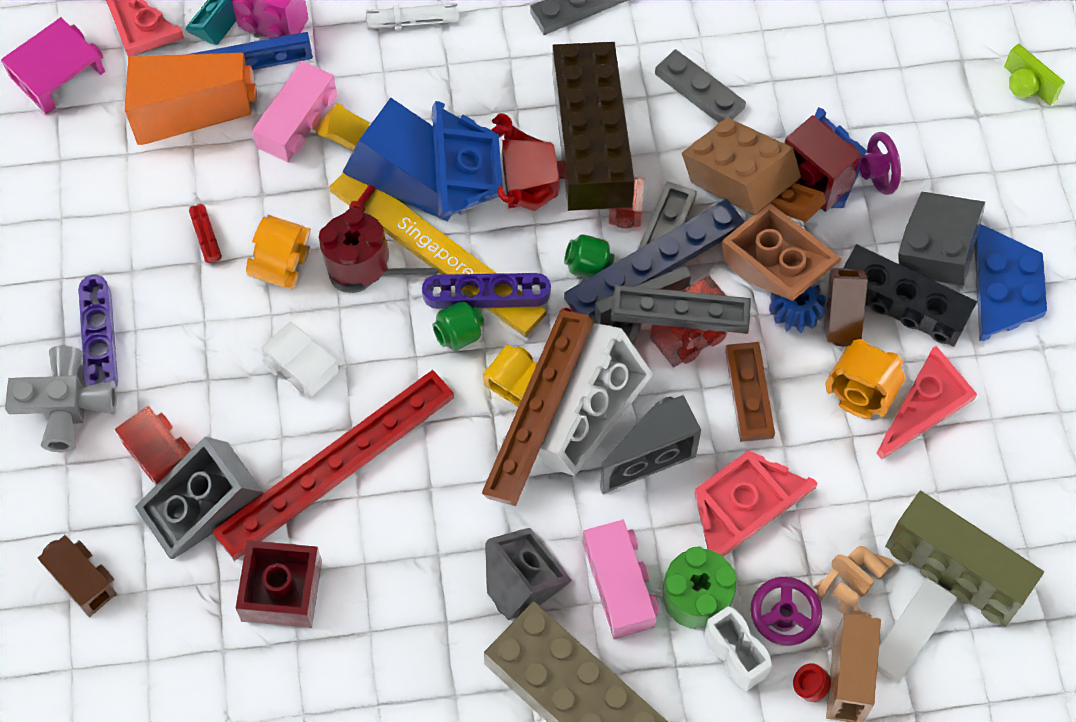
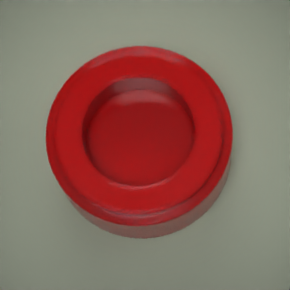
(811, 682)

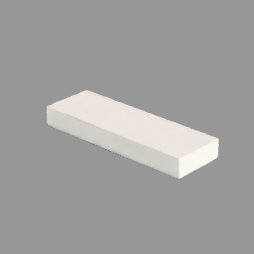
(913, 629)

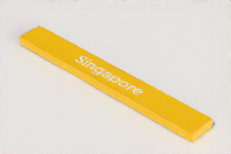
(433, 248)

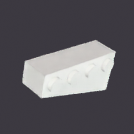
(595, 398)

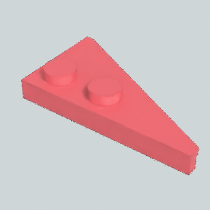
(142, 26)
(932, 398)

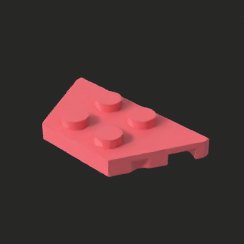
(746, 499)

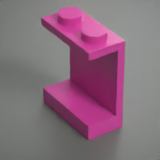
(51, 61)

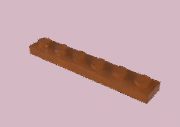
(537, 408)

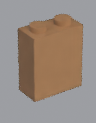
(854, 667)

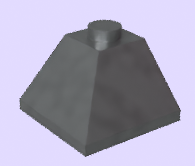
(521, 572)

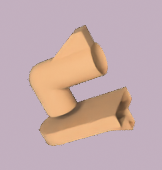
(852, 573)
(847, 595)

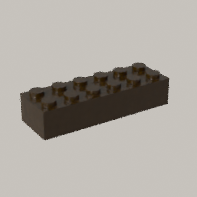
(592, 126)

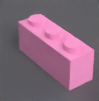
(295, 111)
(620, 578)

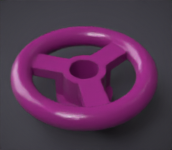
(877, 165)
(783, 623)

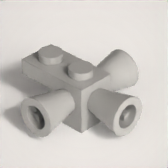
(60, 398)

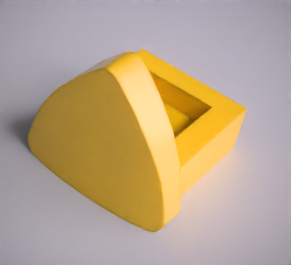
(342, 126)

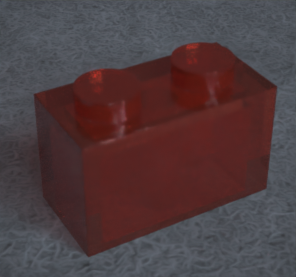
(151, 443)

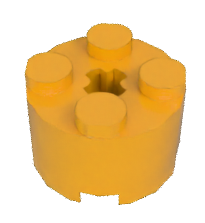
(278, 251)
(866, 379)

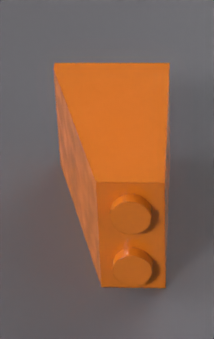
(186, 93)

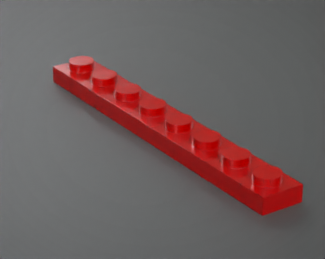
(333, 464)

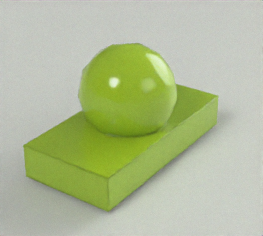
(1031, 76)

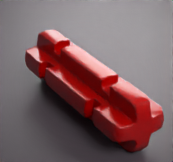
(205, 233)

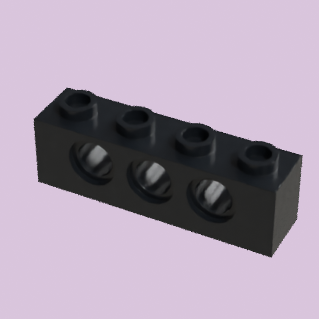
(922, 292)

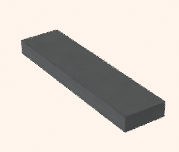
(681, 309)

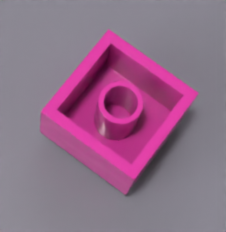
(271, 17)

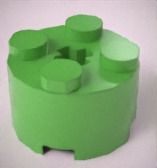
(702, 569)

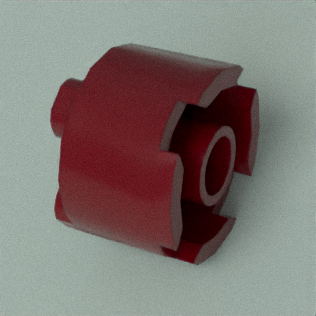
(354, 248)

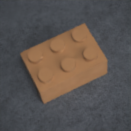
(741, 165)

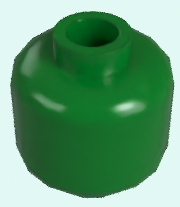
(587, 256)
(458, 325)

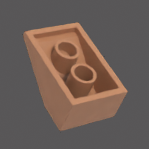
(777, 254)

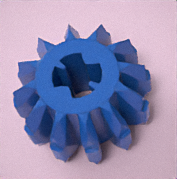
(800, 312)

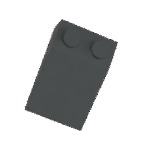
(941, 237)
(657, 442)
(198, 496)

